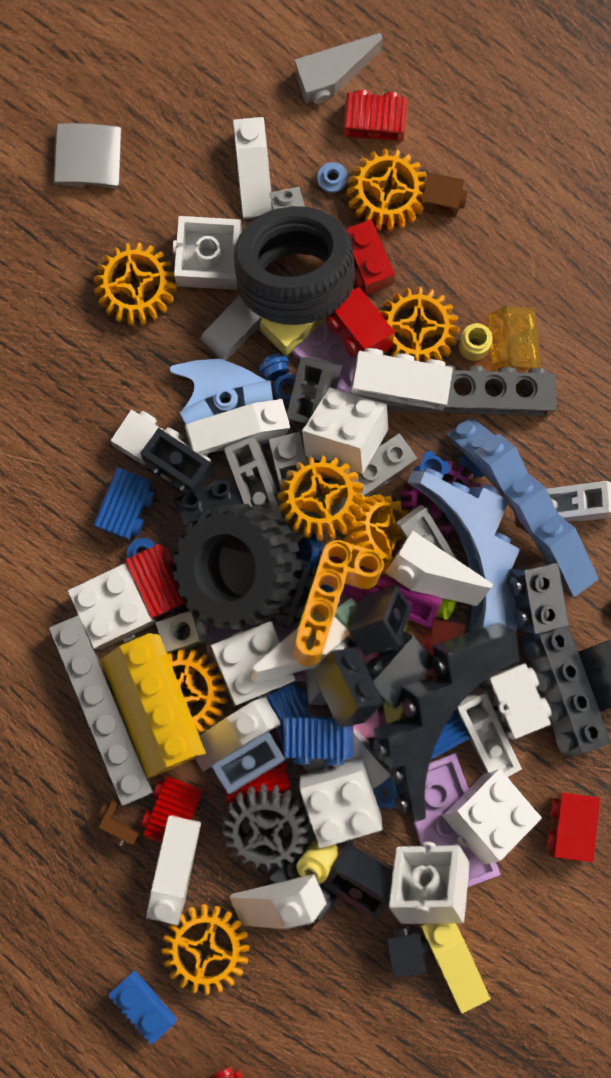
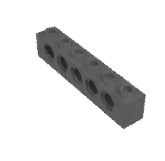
(537, 380)

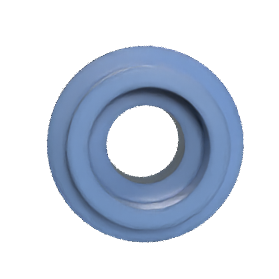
(329, 185)

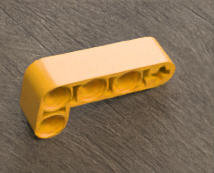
(326, 603)

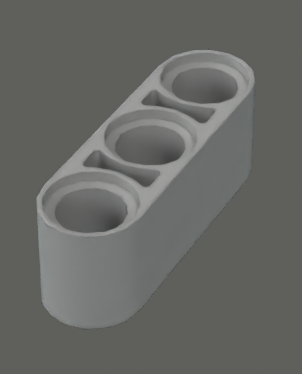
(231, 329)

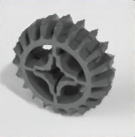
(264, 843)

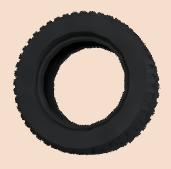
(288, 233)

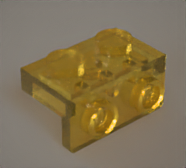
(514, 338)

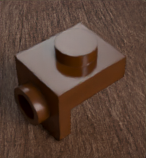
(120, 833)

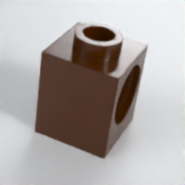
(444, 195)

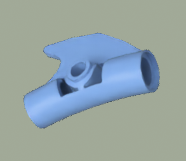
(218, 380)

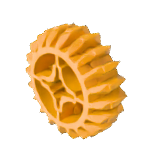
(376, 186)
(124, 286)
(429, 327)
(333, 494)
(382, 533)
(190, 680)
(198, 976)

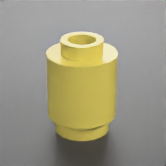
(475, 333)
(318, 861)

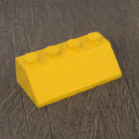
(152, 705)

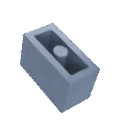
(248, 763)

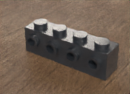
(566, 690)

